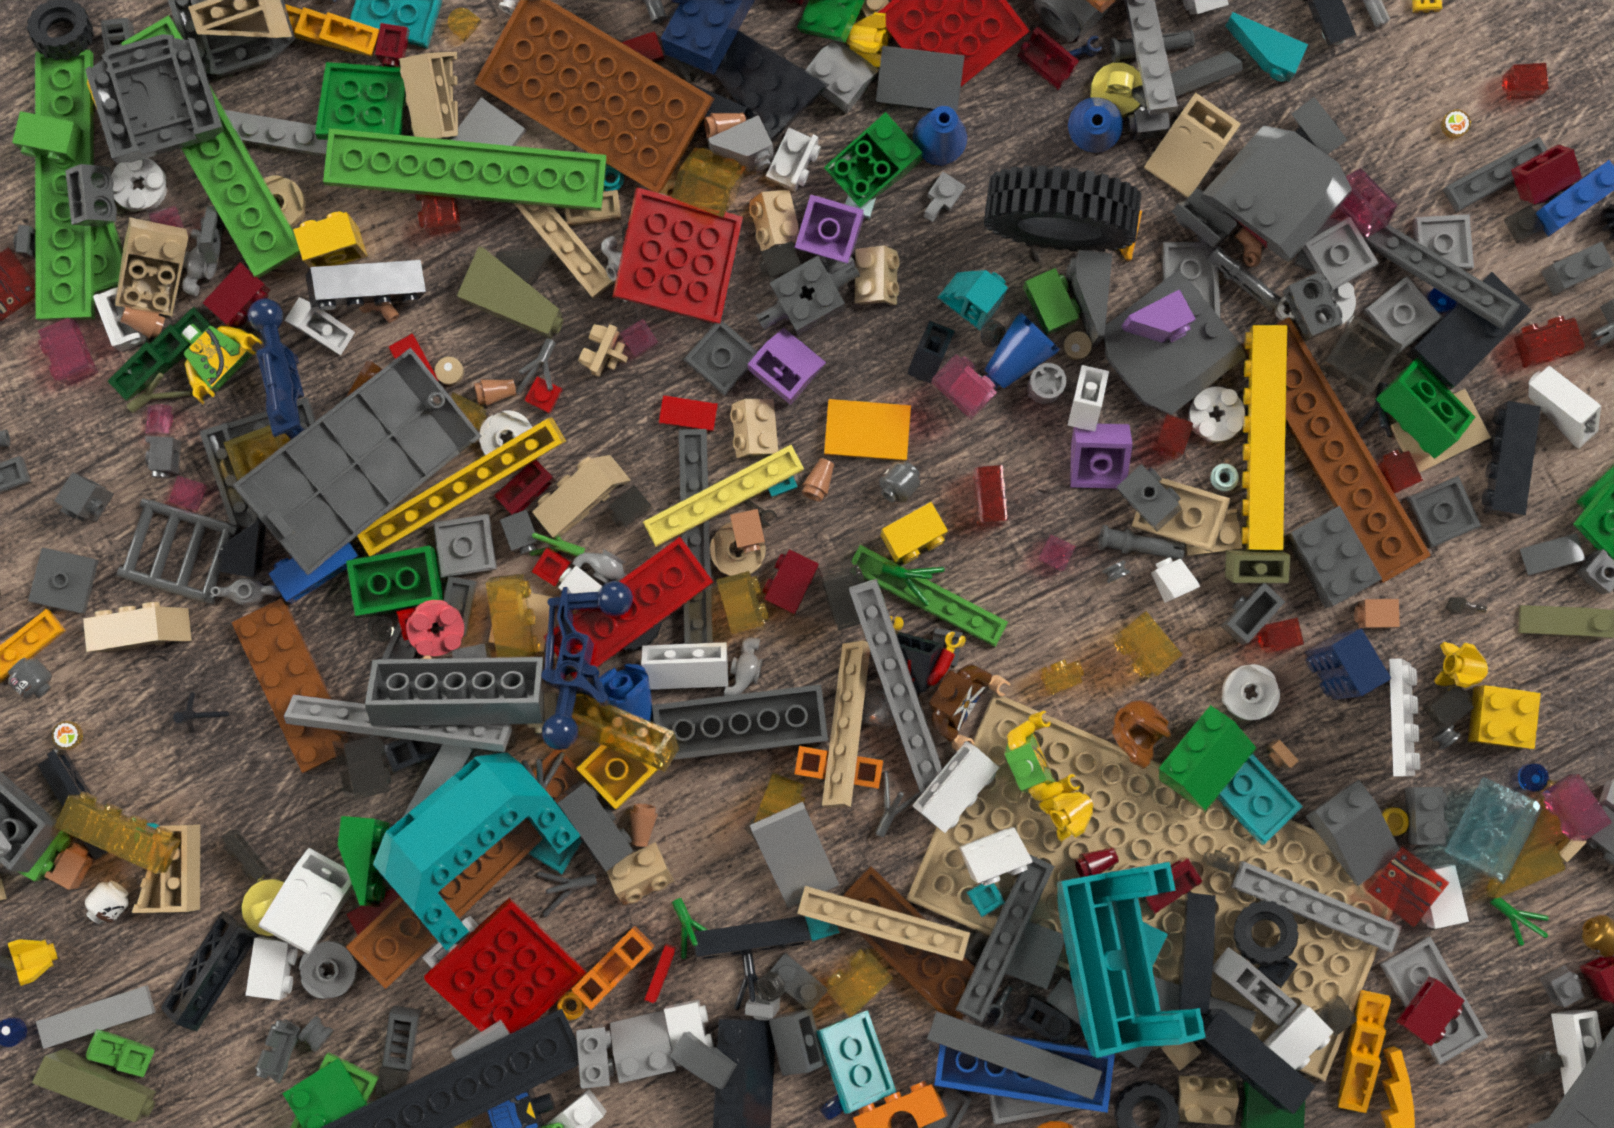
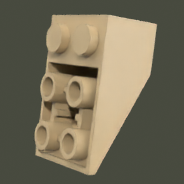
(1192, 145)
(151, 266)

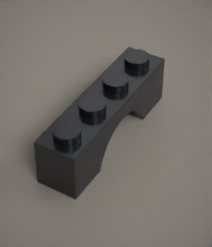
(409, 753)

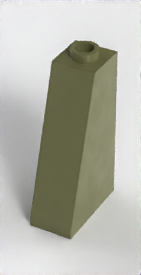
(504, 294)
(94, 1085)

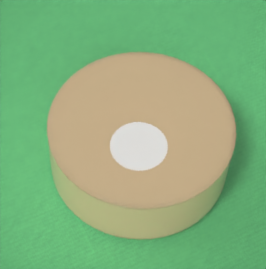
(1077, 345)
(449, 371)

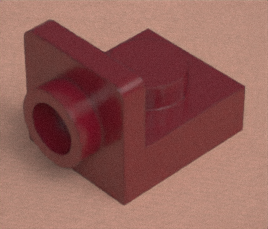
(391, 44)

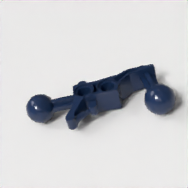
(278, 369)
(614, 600)

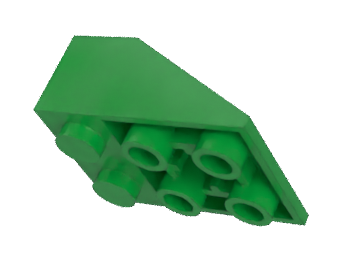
(874, 161)
(358, 845)

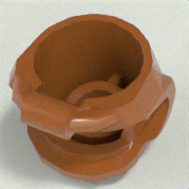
(1138, 729)

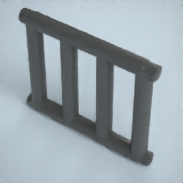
(175, 515)

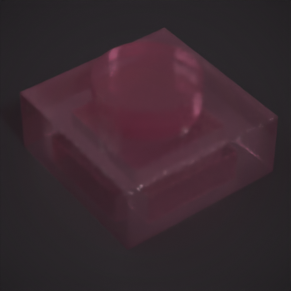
(167, 216)
(639, 338)
(159, 419)
(187, 493)
(1056, 553)

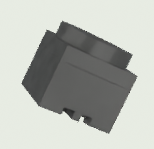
(1068, 17)

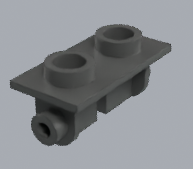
(282, 1038)

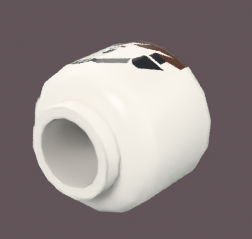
(106, 902)

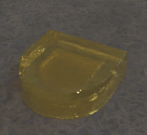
(463, 23)

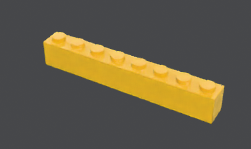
(1265, 437)
(461, 486)

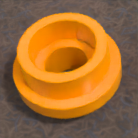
(571, 1014)

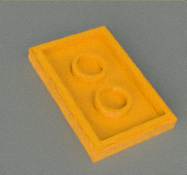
(867, 430)

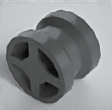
(315, 1034)

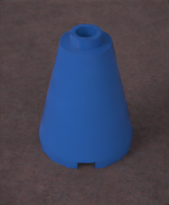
(940, 136)
(1094, 137)
(1019, 352)
(629, 690)

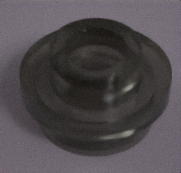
(992, 333)

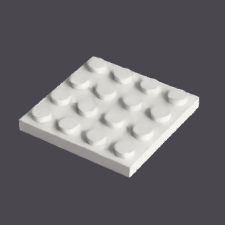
(1402, 710)

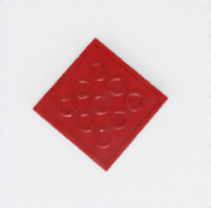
(959, 27)
(677, 257)
(505, 971)

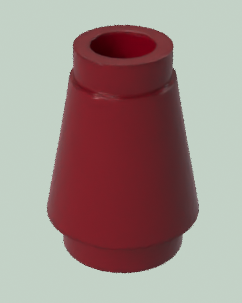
(1095, 862)

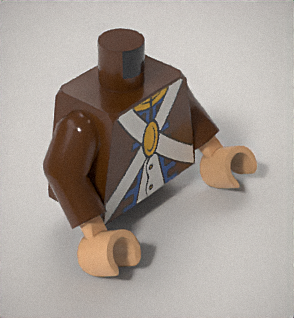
(957, 698)

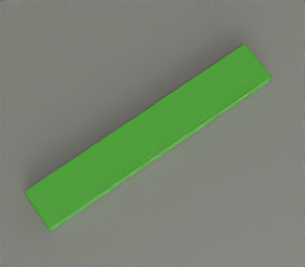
(941, 601)

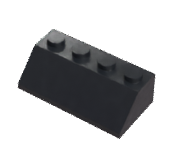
(749, 1091)

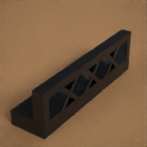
(66, 781)
(751, 938)
(211, 975)

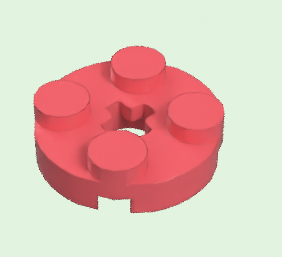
(446, 639)

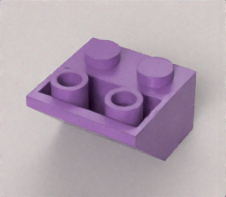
(785, 365)

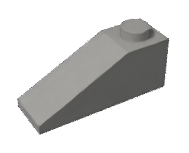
(1254, 986)

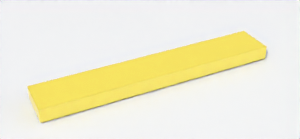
(723, 496)

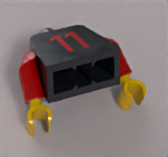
(924, 657)

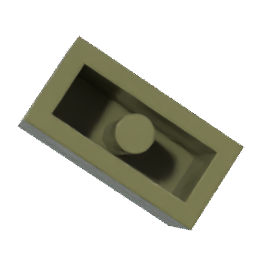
(1257, 566)

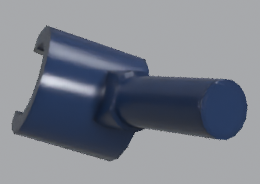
(1087, 49)

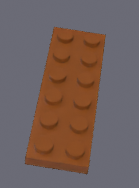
(286, 670)

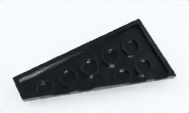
(766, 83)

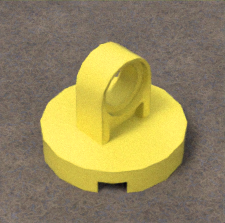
(1116, 85)
(258, 901)

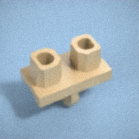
(606, 338)

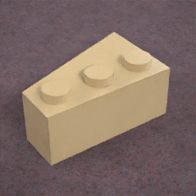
(240, 18)
(429, 94)
(579, 494)
(136, 627)
(180, 886)

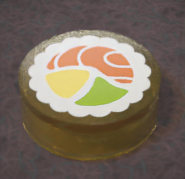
(1455, 124)
(67, 735)

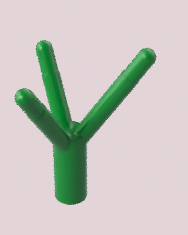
(904, 574)
(1519, 915)
(686, 922)

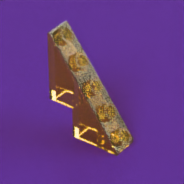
(1538, 856)

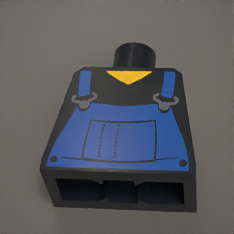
(521, 1111)

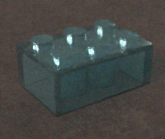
(1493, 829)

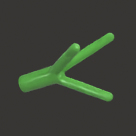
(558, 545)

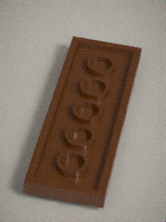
(933, 975)

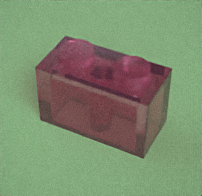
(1367, 204)
(67, 351)
(964, 386)
(1575, 808)

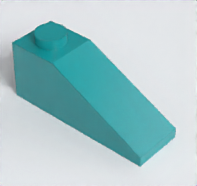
(1270, 49)

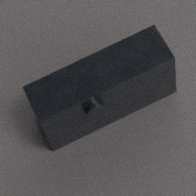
(1464, 338)
(1254, 1061)

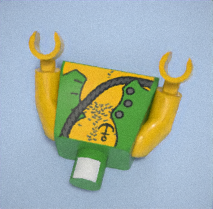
(215, 356)
(1030, 764)

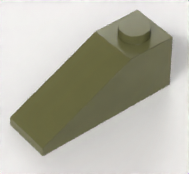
(1567, 622)

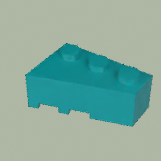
(975, 295)

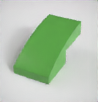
(119, 1052)

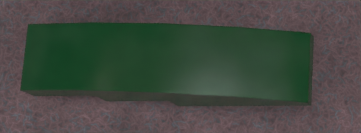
(156, 356)

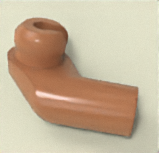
(1252, 248)
(387, 311)

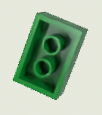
(394, 581)

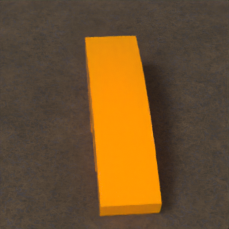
(332, 31)
(1363, 1051)
(1398, 1092)

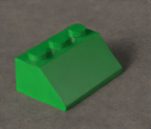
(1425, 408)
(1206, 759)
(324, 1096)

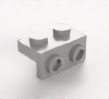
(592, 1056)

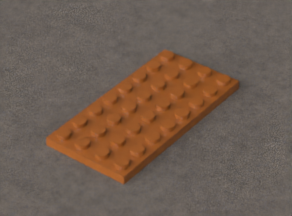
(594, 91)

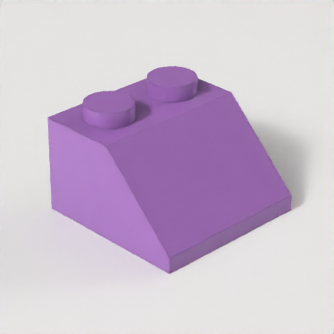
(829, 229)
(1162, 320)
(1100, 456)

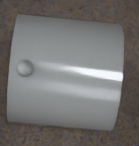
(1046, 383)

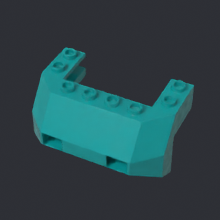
(457, 828)
(1113, 962)

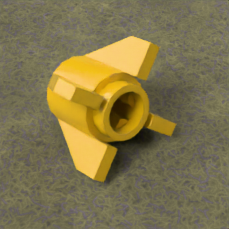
(868, 37)
(1461, 666)
(1069, 813)
(31, 958)

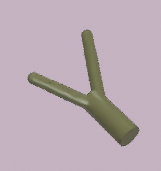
(148, 395)

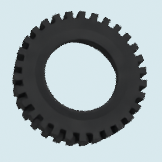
(1062, 208)

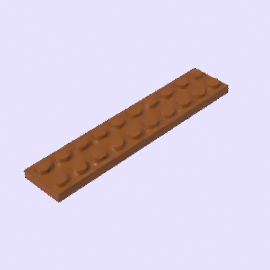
(1345, 463)
(398, 934)

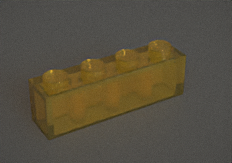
(512, 616)
(625, 732)
(118, 833)

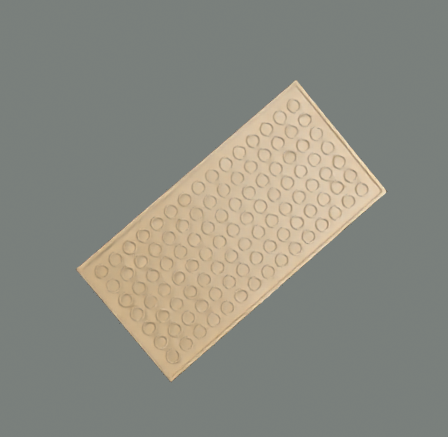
(1148, 827)

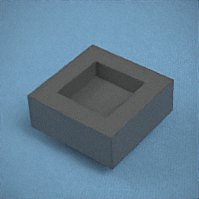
(25, 242)

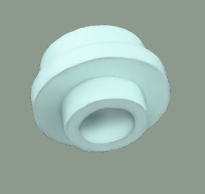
(1231, 473)

